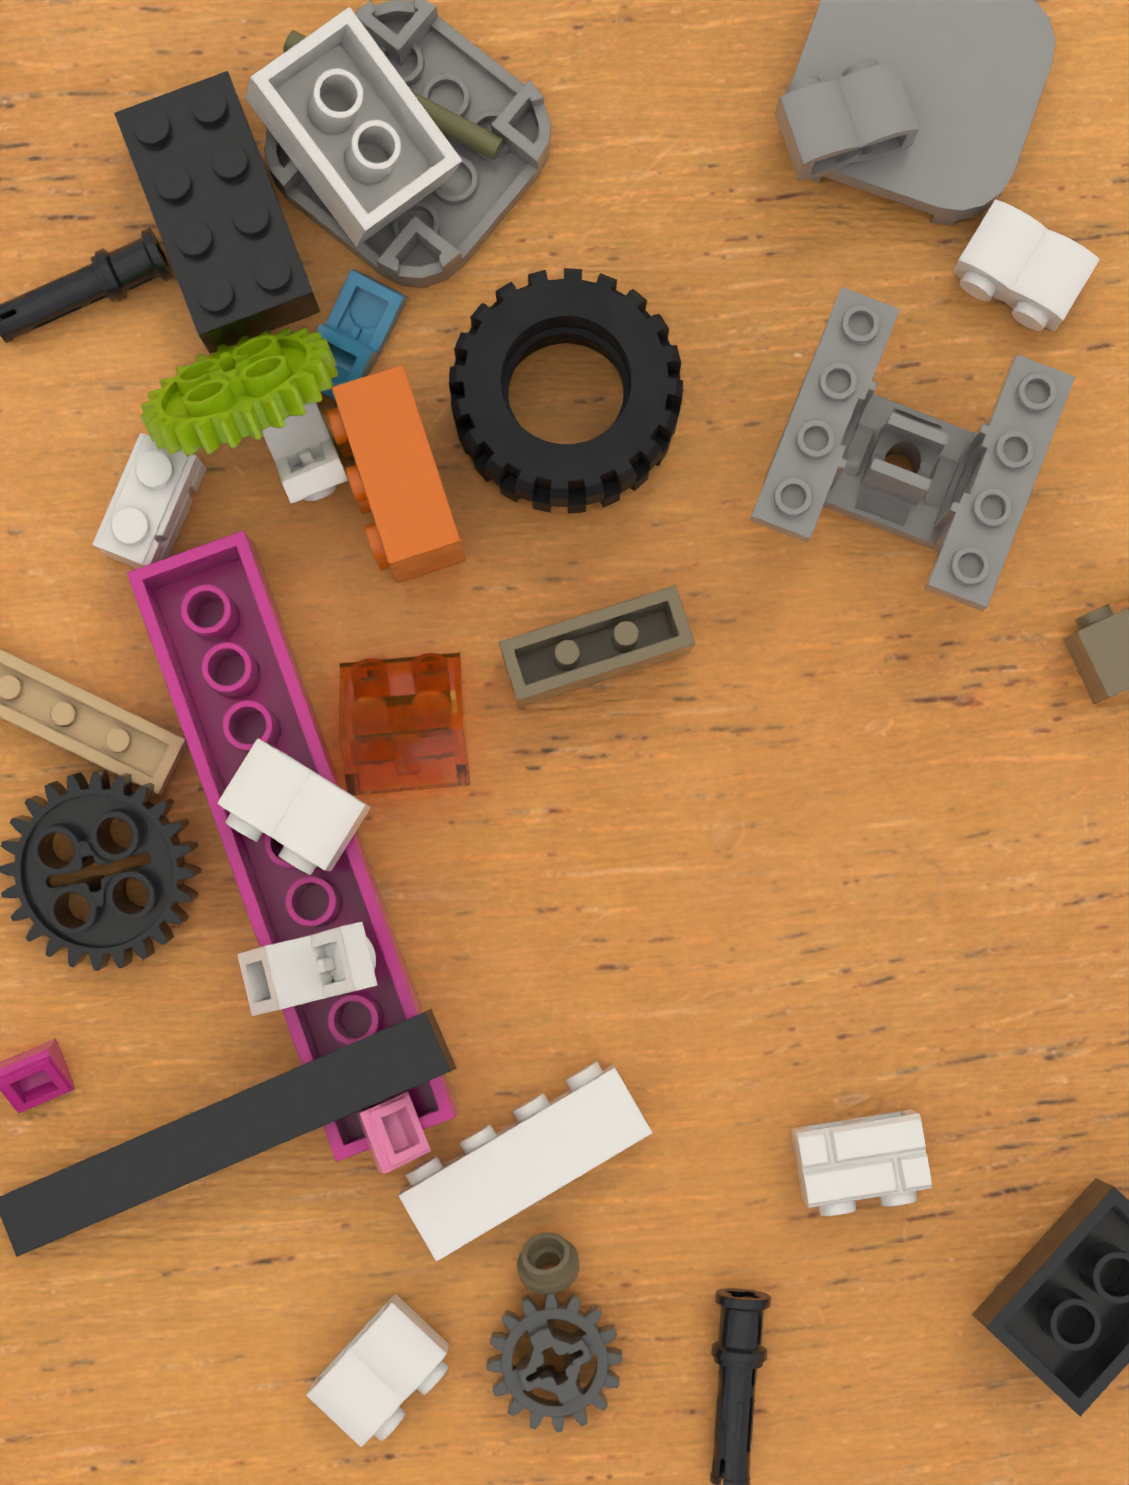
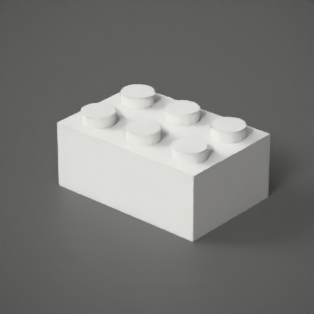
(352, 126)

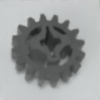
(529, 1373)

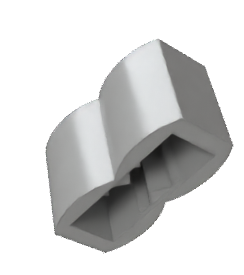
(846, 118)

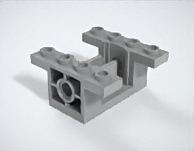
(963, 484)

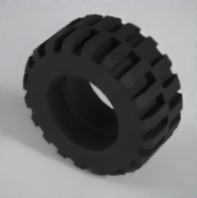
(549, 315)

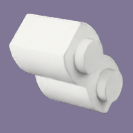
(1024, 267)
(293, 807)
(379, 1371)

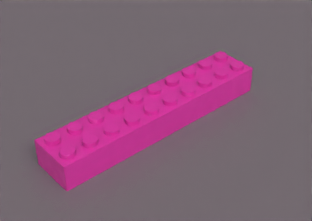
(240, 683)

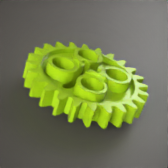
(239, 391)

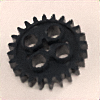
(85, 818)

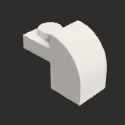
(306, 456)
(308, 968)

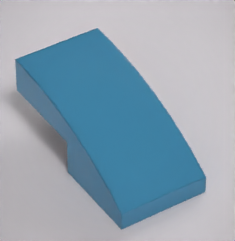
(360, 325)

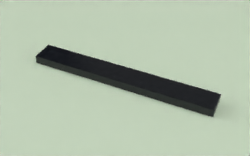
(226, 1132)

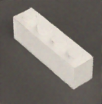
(524, 1161)

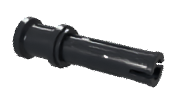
(107, 276)
(738, 1357)

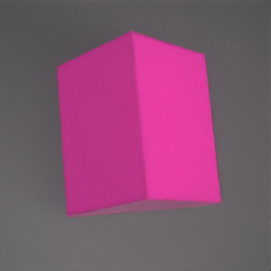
(35, 1076)

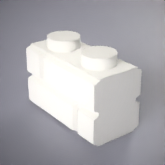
(149, 504)
(862, 1161)

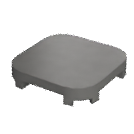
(970, 82)
(456, 218)

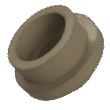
(545, 1250)

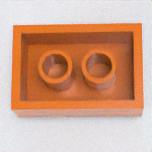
(395, 475)

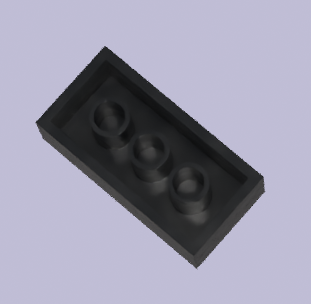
(217, 212)

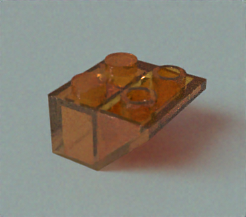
(403, 724)

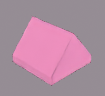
(393, 1132)

